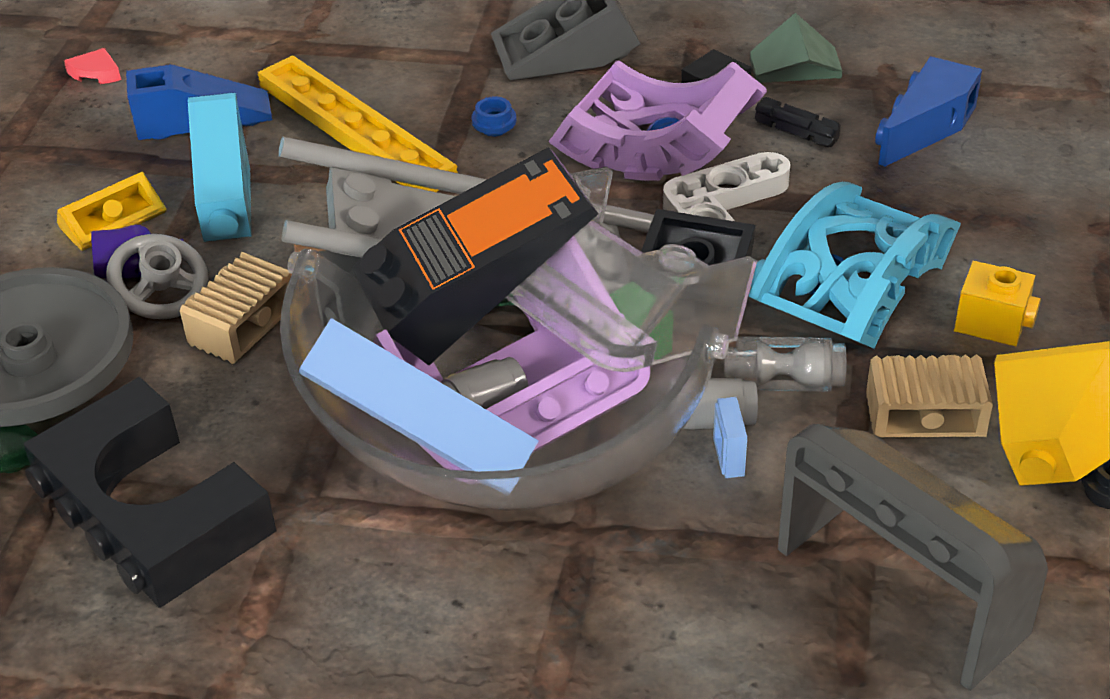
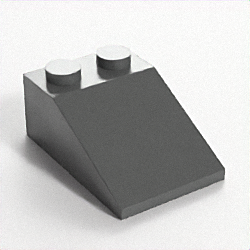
(564, 37)

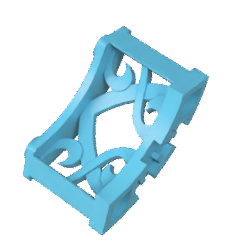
(908, 248)

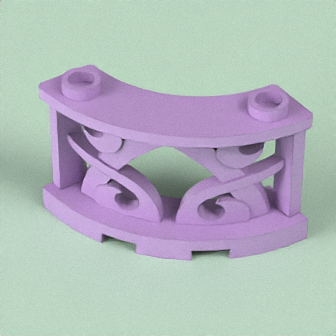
(617, 141)

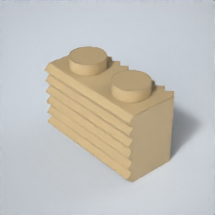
(235, 307)
(928, 396)

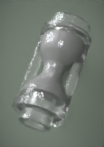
(813, 364)

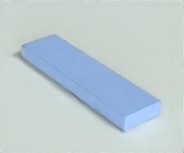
(414, 403)

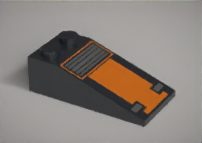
(470, 253)

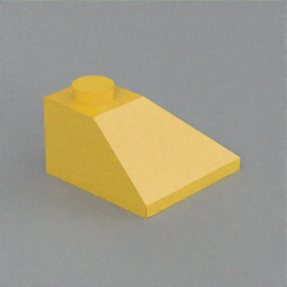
(1054, 411)

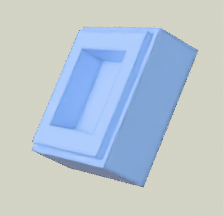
(730, 437)

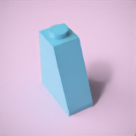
(220, 167)

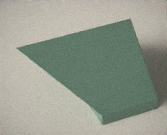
(795, 54)

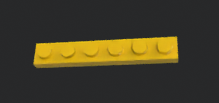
(346, 116)

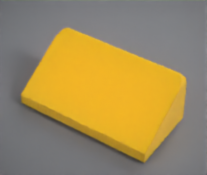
(113, 207)

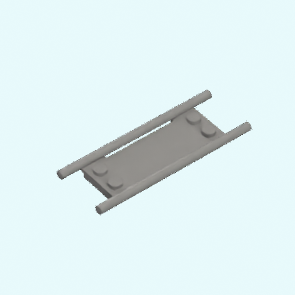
(369, 206)

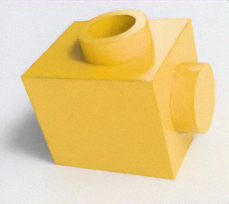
(996, 303)

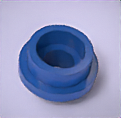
(493, 116)

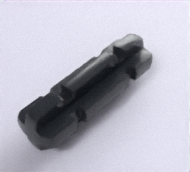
(797, 122)

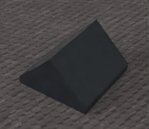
(708, 237)

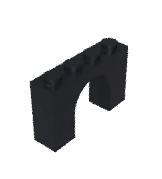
(156, 545)

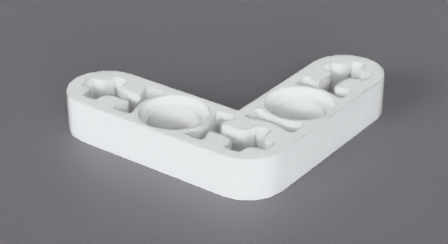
(755, 177)

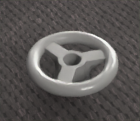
(159, 270)

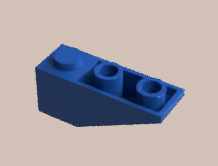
(161, 96)
(933, 108)

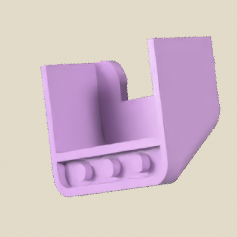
(561, 391)

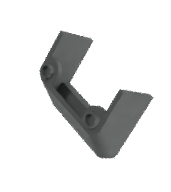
(927, 519)

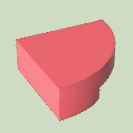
(93, 65)

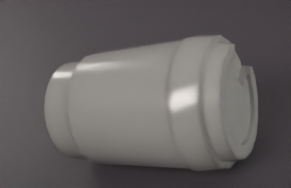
(489, 381)
(724, 388)

